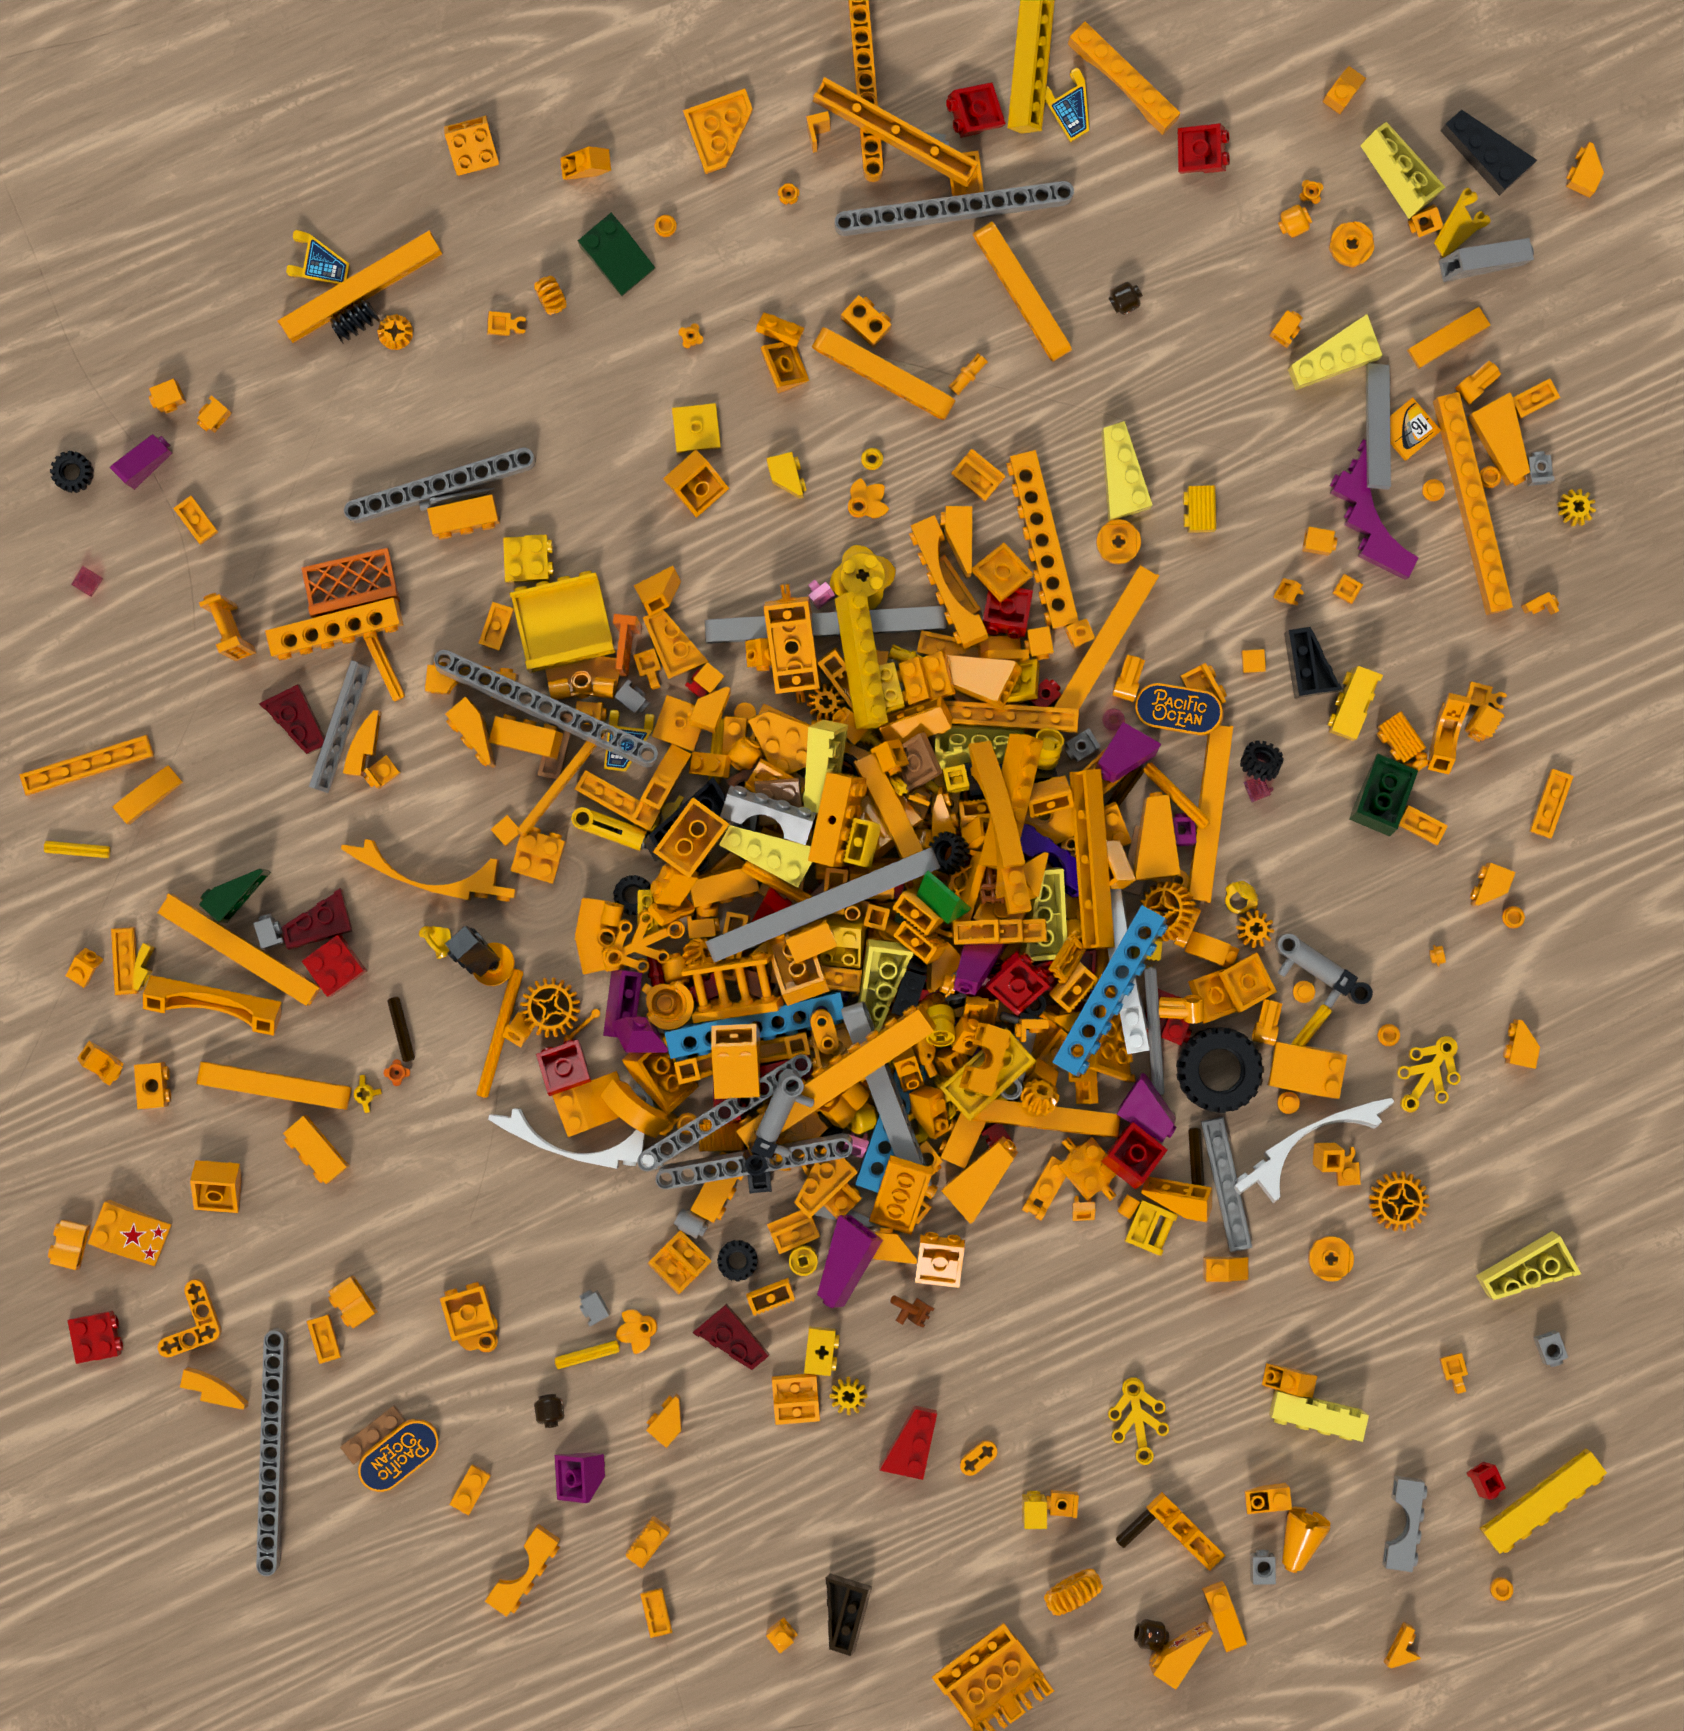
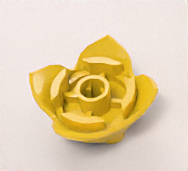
(859, 559)

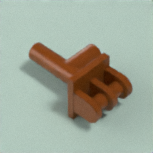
(987, 890)
(915, 1312)

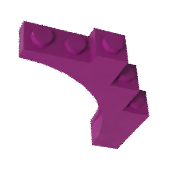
(1379, 546)

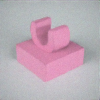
(820, 593)
(859, 1145)

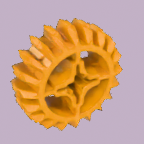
(1165, 894)
(558, 990)
(1398, 1211)
(1073, 1592)

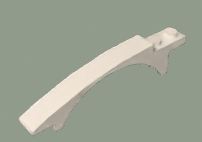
(1132, 1013)
(627, 1151)
(1268, 1173)

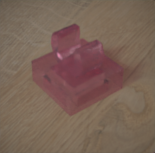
(87, 581)
(1257, 789)

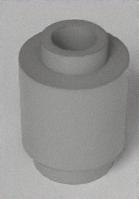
(691, 1223)

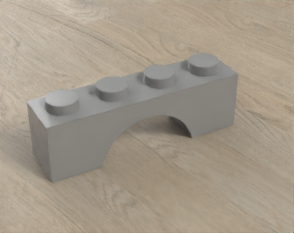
(742, 804)
(1400, 1552)

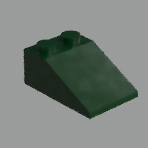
(616, 254)
(1384, 795)
(229, 897)

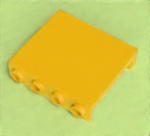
(562, 621)

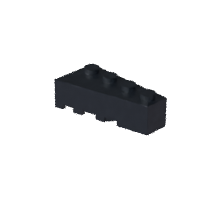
(1487, 151)

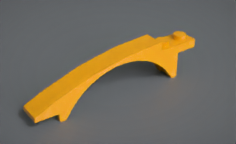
(890, 809)
(1010, 858)
(481, 882)

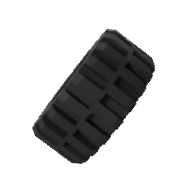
(1249, 1061)

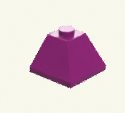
(639, 1035)
(578, 1476)

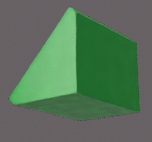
(941, 898)

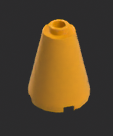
(1302, 1537)

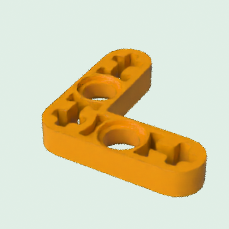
(201, 1323)

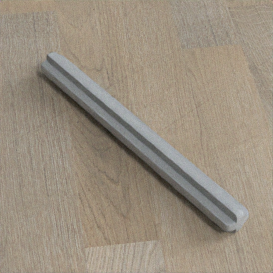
(1154, 1028)

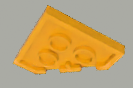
(718, 127)
(781, 740)

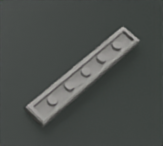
(1378, 426)
(339, 726)
(1224, 1180)

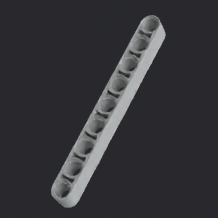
(428, 484)
(884, 1091)
(716, 1120)
(724, 1172)

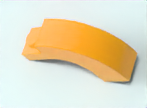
(1446, 733)
(635, 1111)

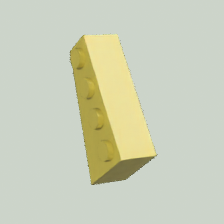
(1124, 480)
(952, 746)
(824, 755)

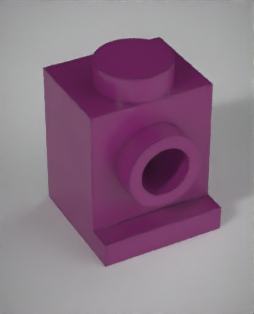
(1188, 824)

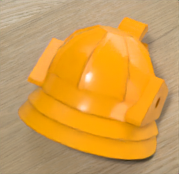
(668, 1004)

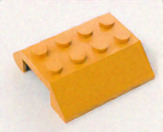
(993, 1680)

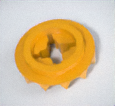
(401, 339)

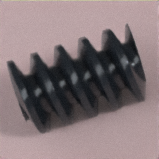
(354, 320)

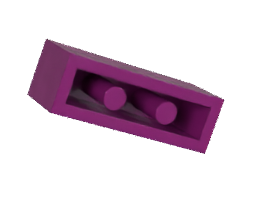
(622, 998)

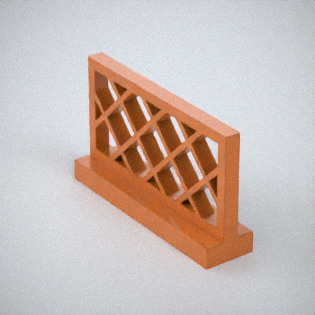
(349, 601)
(627, 626)

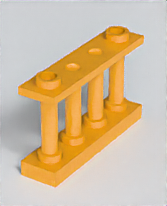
(231, 642)
(726, 1008)

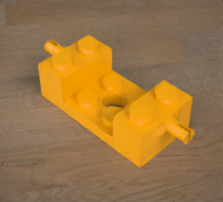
(791, 621)

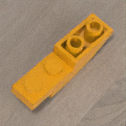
(660, 787)
(943, 818)
(1085, 1084)

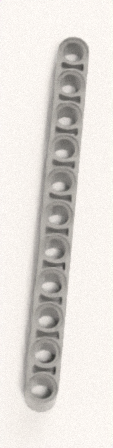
(962, 201)
(827, 624)
(538, 700)
(822, 904)
(266, 1461)

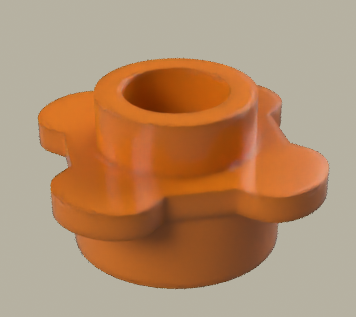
(390, 1072)

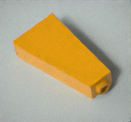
(1502, 439)
(984, 678)
(1156, 843)
(977, 1182)

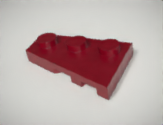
(296, 718)
(319, 923)
(732, 1336)

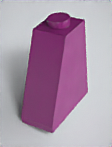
(141, 461)
(1126, 752)
(1148, 1109)

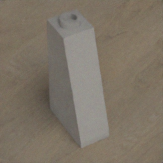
(1486, 259)

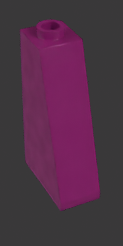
(976, 965)
(847, 1260)

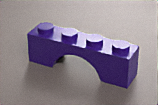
(1035, 844)

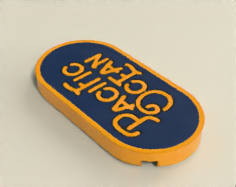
(1179, 709)
(398, 1455)

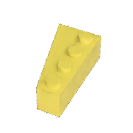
(1401, 170)
(1343, 352)
(775, 855)
(1052, 907)
(882, 972)
(1529, 1268)
(1320, 1415)

